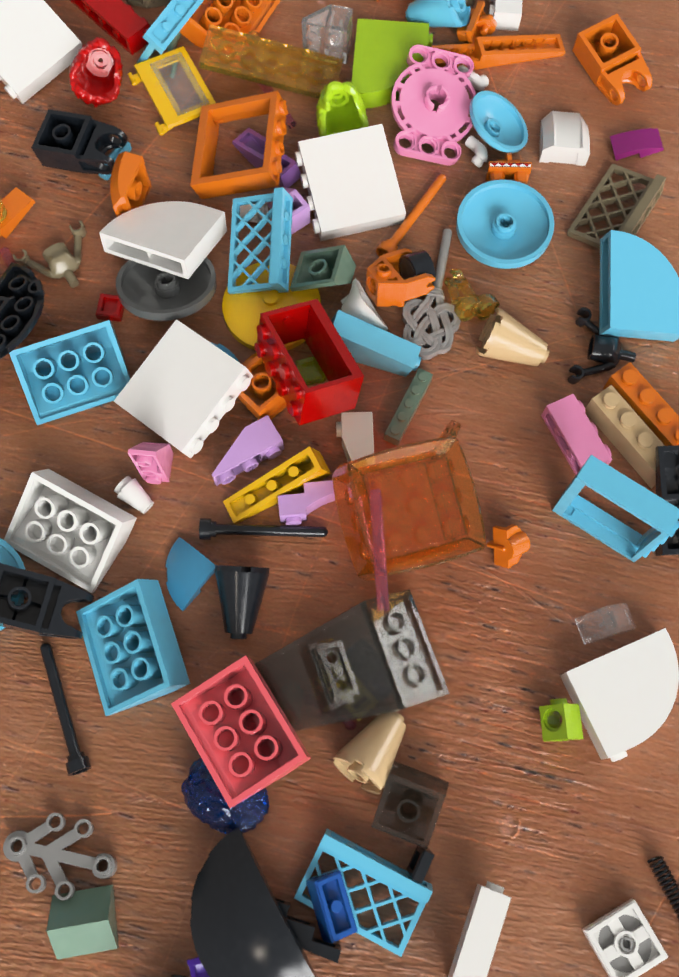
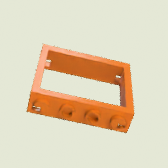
(246, 180)

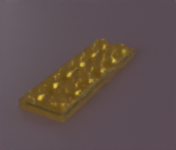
(268, 62)

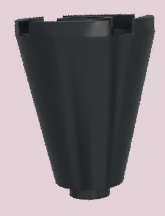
(240, 597)

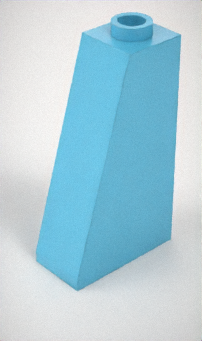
(376, 346)

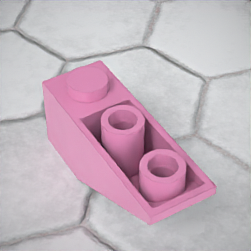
(152, 461)

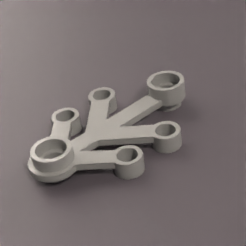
(55, 853)

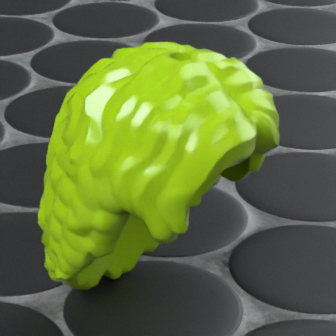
(340, 109)

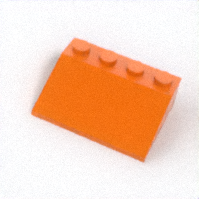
(229, 14)

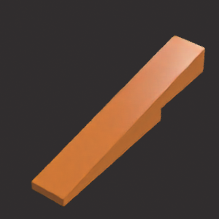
(505, 50)

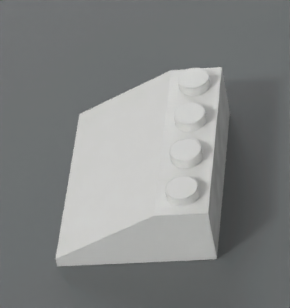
(68, 529)

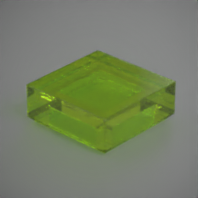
(310, 371)

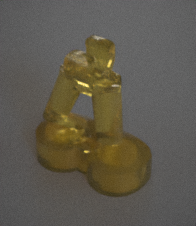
(470, 304)

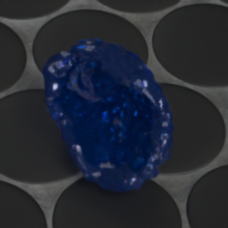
(210, 807)

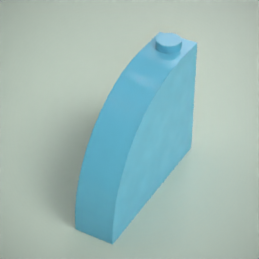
(637, 290)

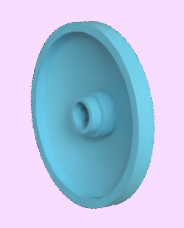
(505, 224)

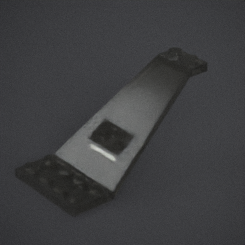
(375, 657)

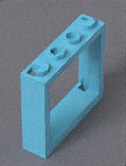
(626, 494)

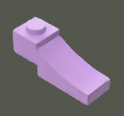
(296, 507)

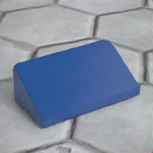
(331, 906)

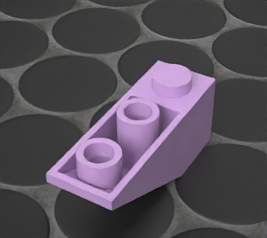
(250, 448)

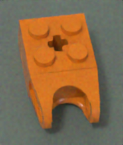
(612, 58)

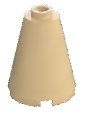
(511, 341)
(372, 752)

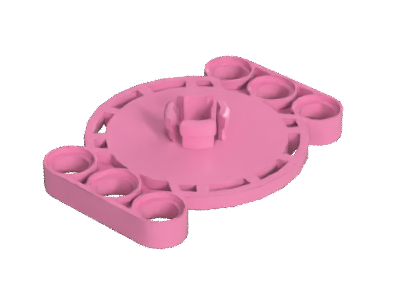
(415, 108)

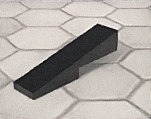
(668, 489)

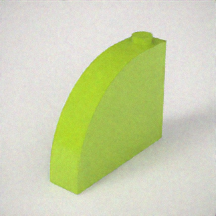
(382, 56)

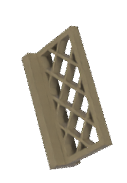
(636, 214)

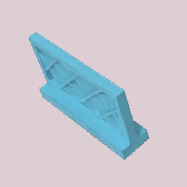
(168, 26)
(278, 237)
(381, 871)

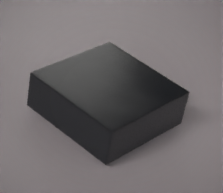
(420, 863)

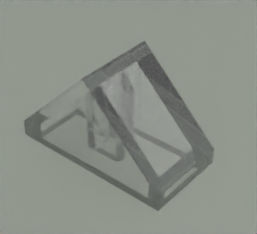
(605, 623)

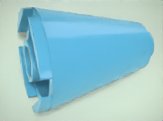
(439, 13)

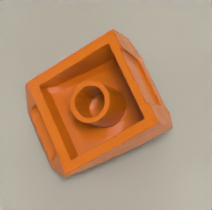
(129, 183)
(261, 394)

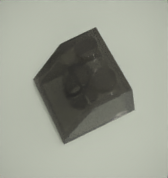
(410, 804)

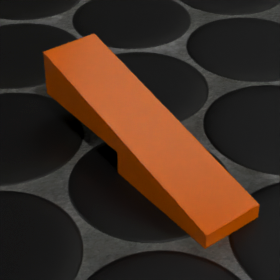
(17, 206)

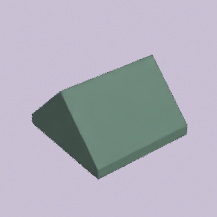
(83, 923)

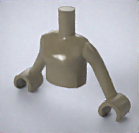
(59, 258)

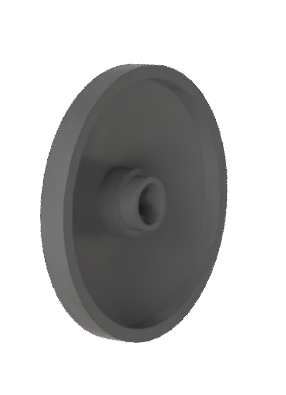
(162, 295)

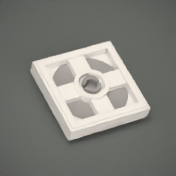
(625, 941)

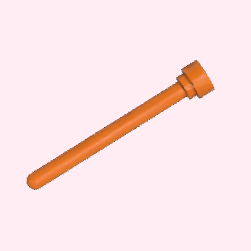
(391, 244)

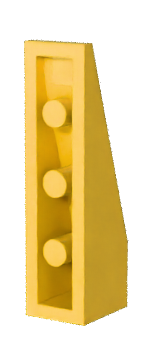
(282, 480)

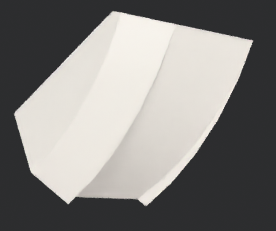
(564, 139)

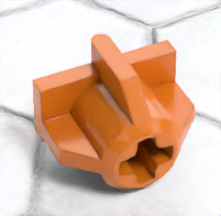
(508, 545)

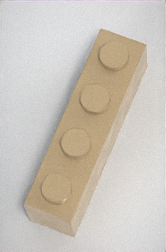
(626, 432)

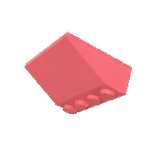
(240, 731)

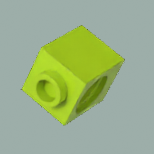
(571, 721)

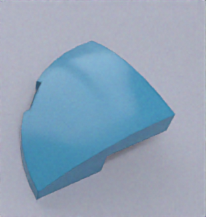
(186, 573)

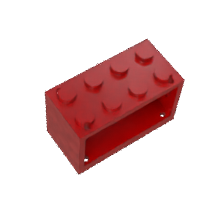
(312, 324)

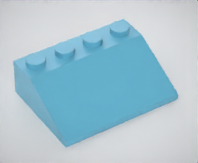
(71, 372)
(132, 646)

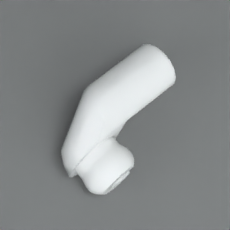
(478, 82)
(479, 149)

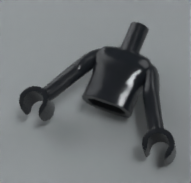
(601, 349)

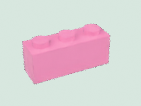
(575, 432)

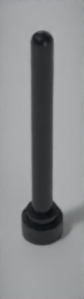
(210, 529)
(77, 760)

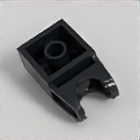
(76, 143)
(44, 605)

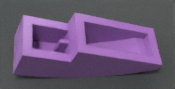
(252, 147)

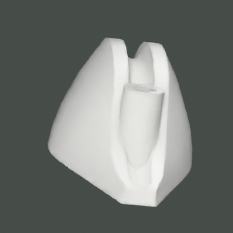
(360, 306)

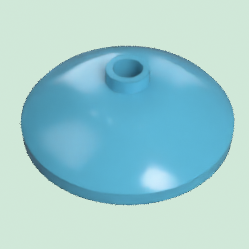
(498, 122)

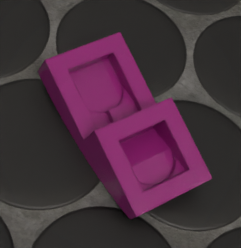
(636, 141)

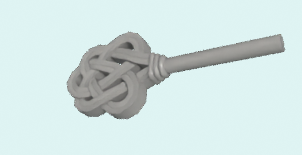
(424, 308)

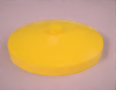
(244, 309)

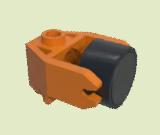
(391, 289)

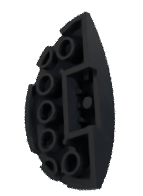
(19, 306)
(238, 920)

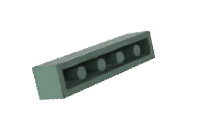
(408, 407)

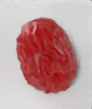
(94, 79)

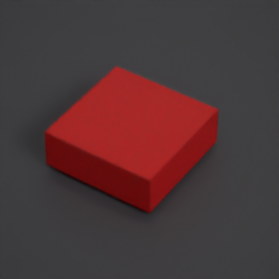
(109, 308)

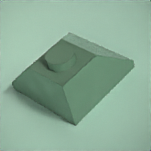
(323, 268)

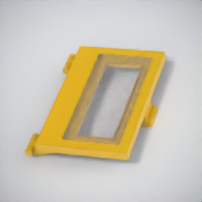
(173, 87)

